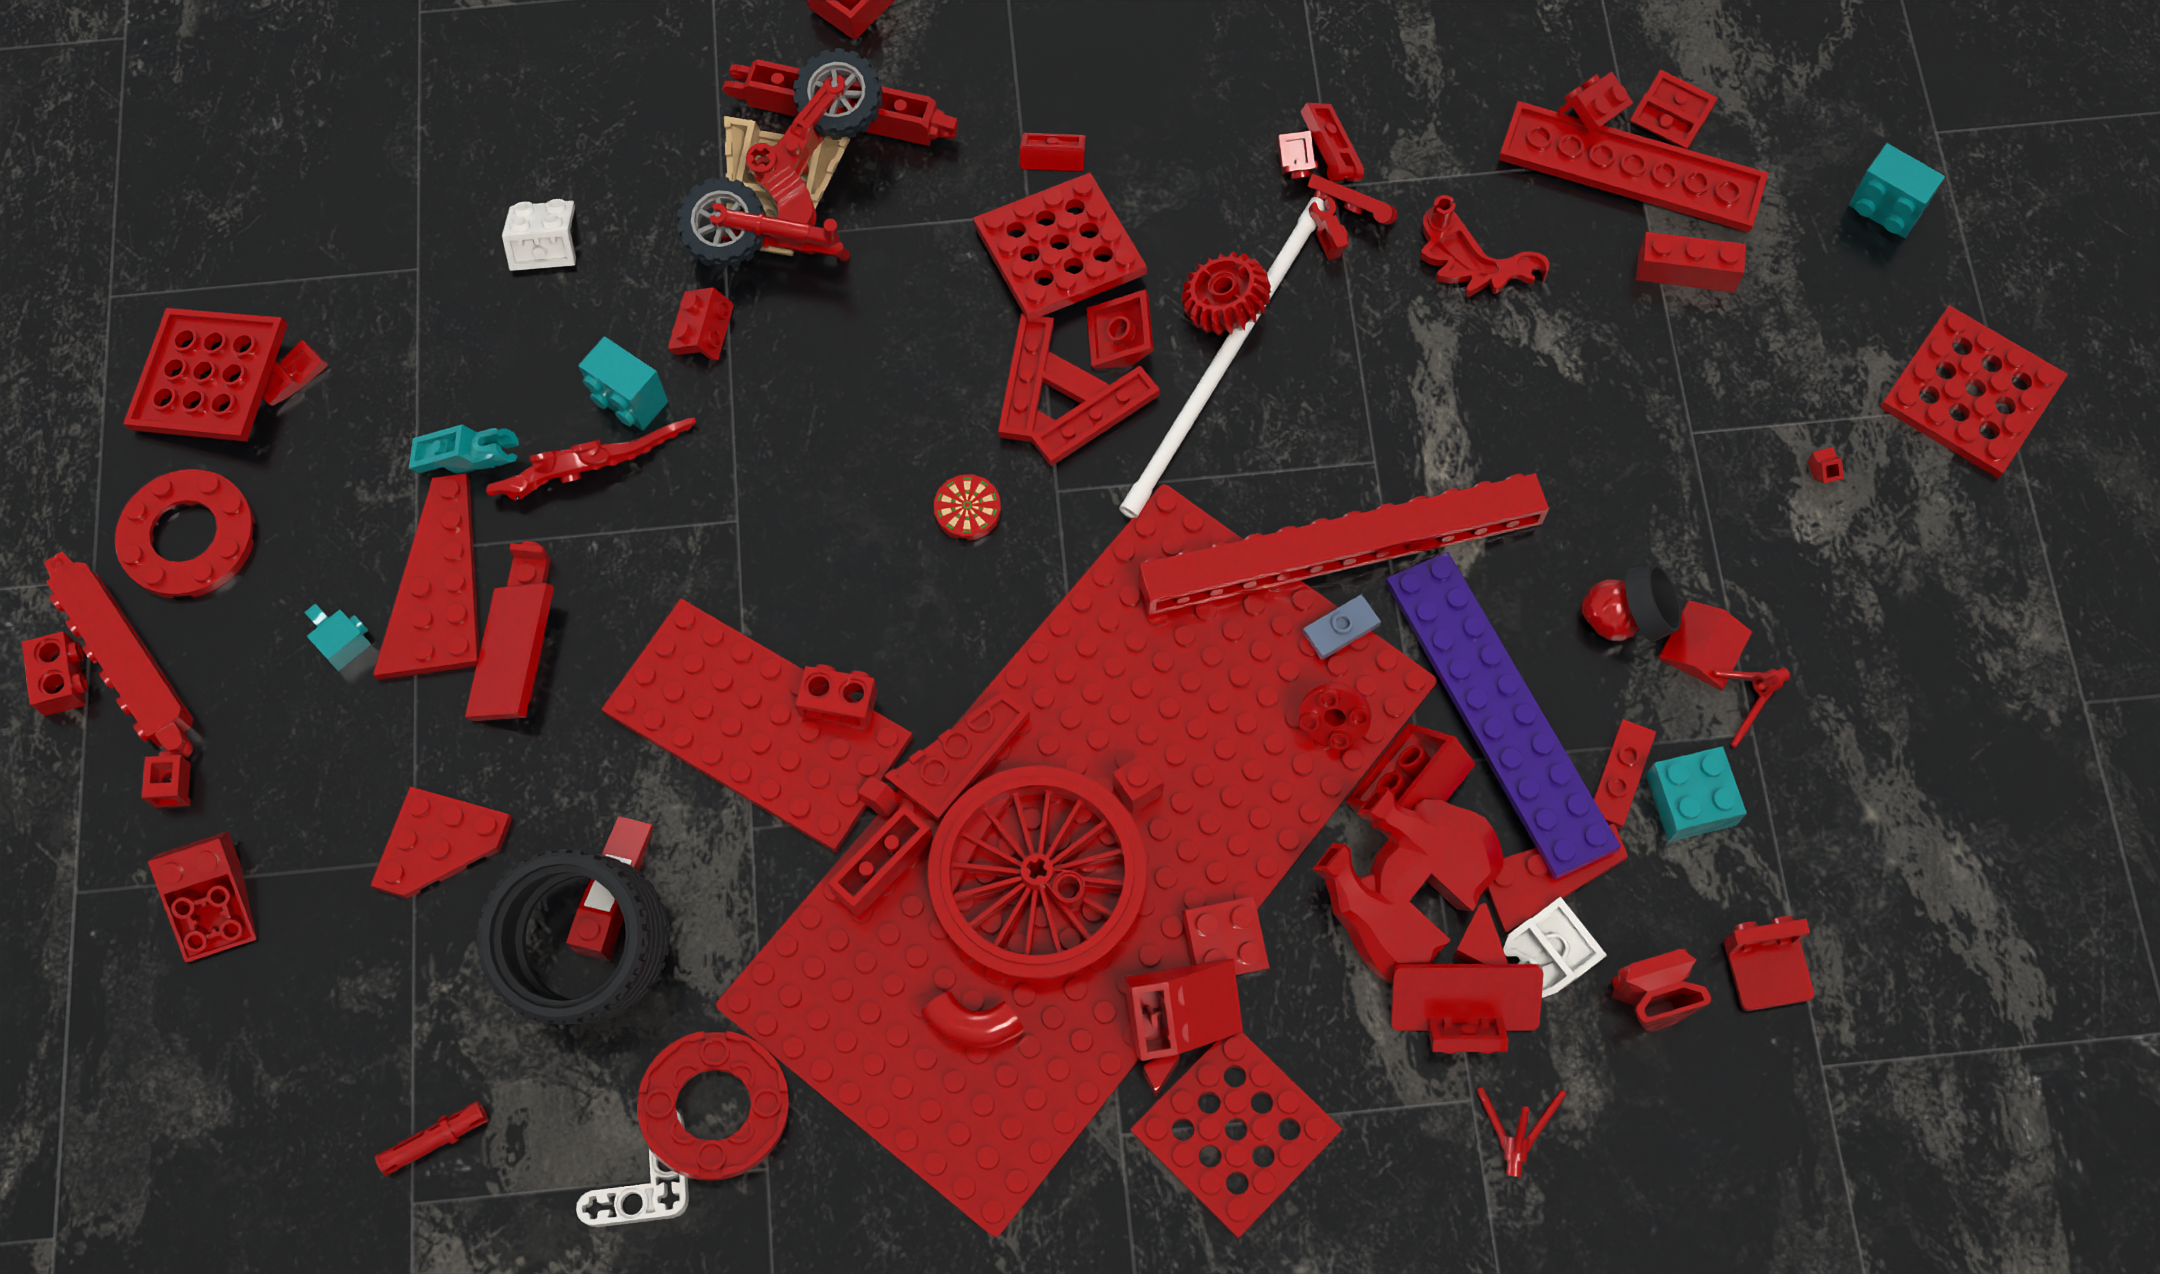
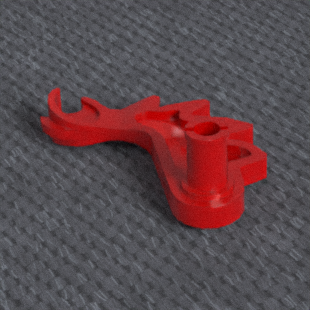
(1464, 260)

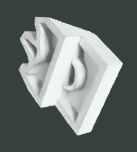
(1557, 944)

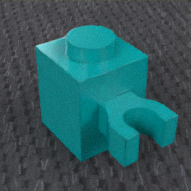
(337, 636)

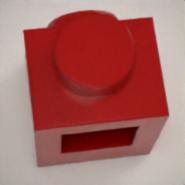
(158, 771)

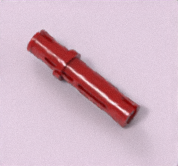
(444, 1131)

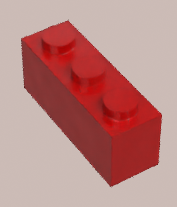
(1690, 262)
(880, 860)

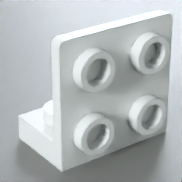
(539, 235)

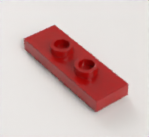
(1623, 771)

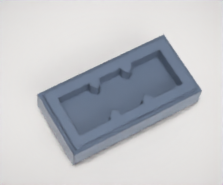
(1341, 627)

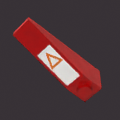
(599, 914)

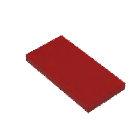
(509, 652)

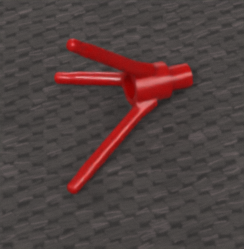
(1763, 684)
(1517, 1147)

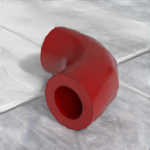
(971, 1027)

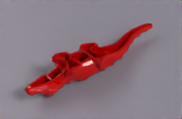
(579, 458)

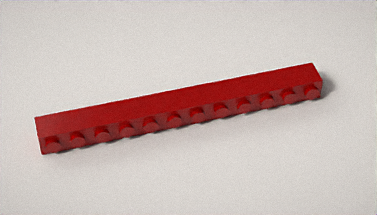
(1341, 543)

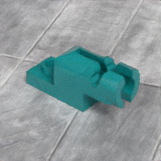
(462, 449)

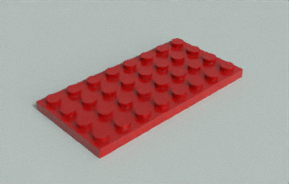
(735, 719)

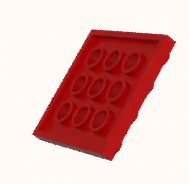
(1051, 263)
(197, 358)
(1995, 387)
(1208, 1183)

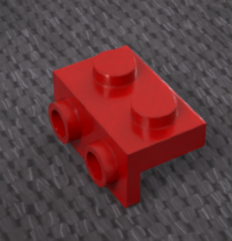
(1598, 102)
(701, 323)

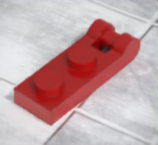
(1333, 142)
(1353, 200)

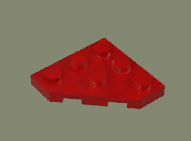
(435, 841)

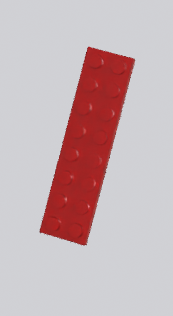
(1634, 167)

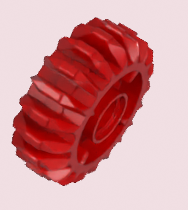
(1226, 293)

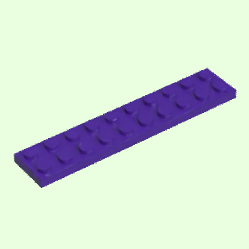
(1502, 716)

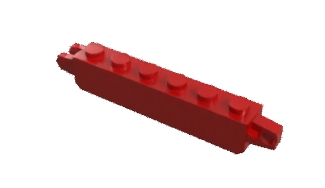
(902, 113)
(120, 653)

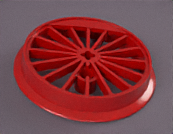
(963, 832)

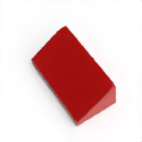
(1052, 152)

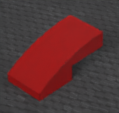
(293, 373)

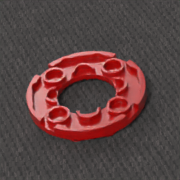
(210, 569)
(700, 1054)

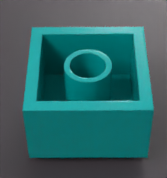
(1896, 190)
(623, 384)
(1695, 794)

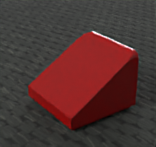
(1159, 1071)

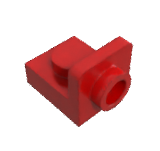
(529, 564)

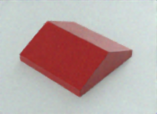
(1120, 331)
(1706, 642)

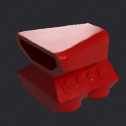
(1659, 989)

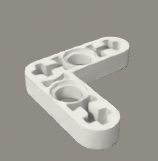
(651, 1195)

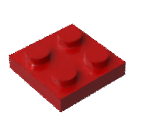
(1226, 933)

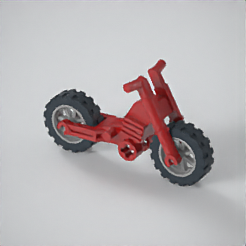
(779, 172)

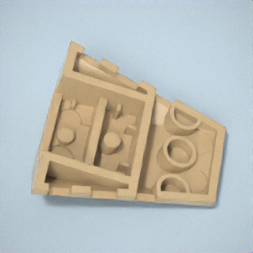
(745, 133)

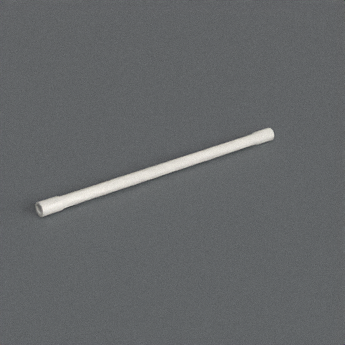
(1143, 487)

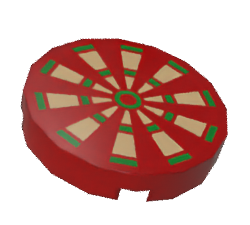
(967, 507)

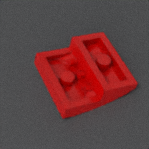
(1673, 110)

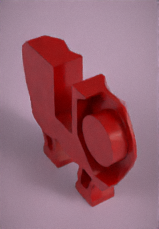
(1431, 844)

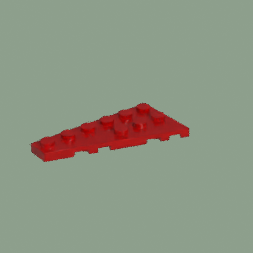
(436, 602)

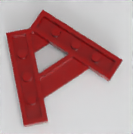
(1100, 404)

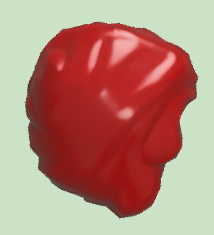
(1608, 611)

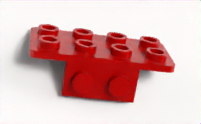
(1467, 1003)

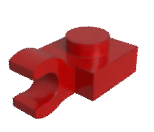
(1329, 232)

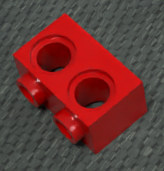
(46, 676)
(833, 705)

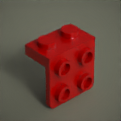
(1769, 963)

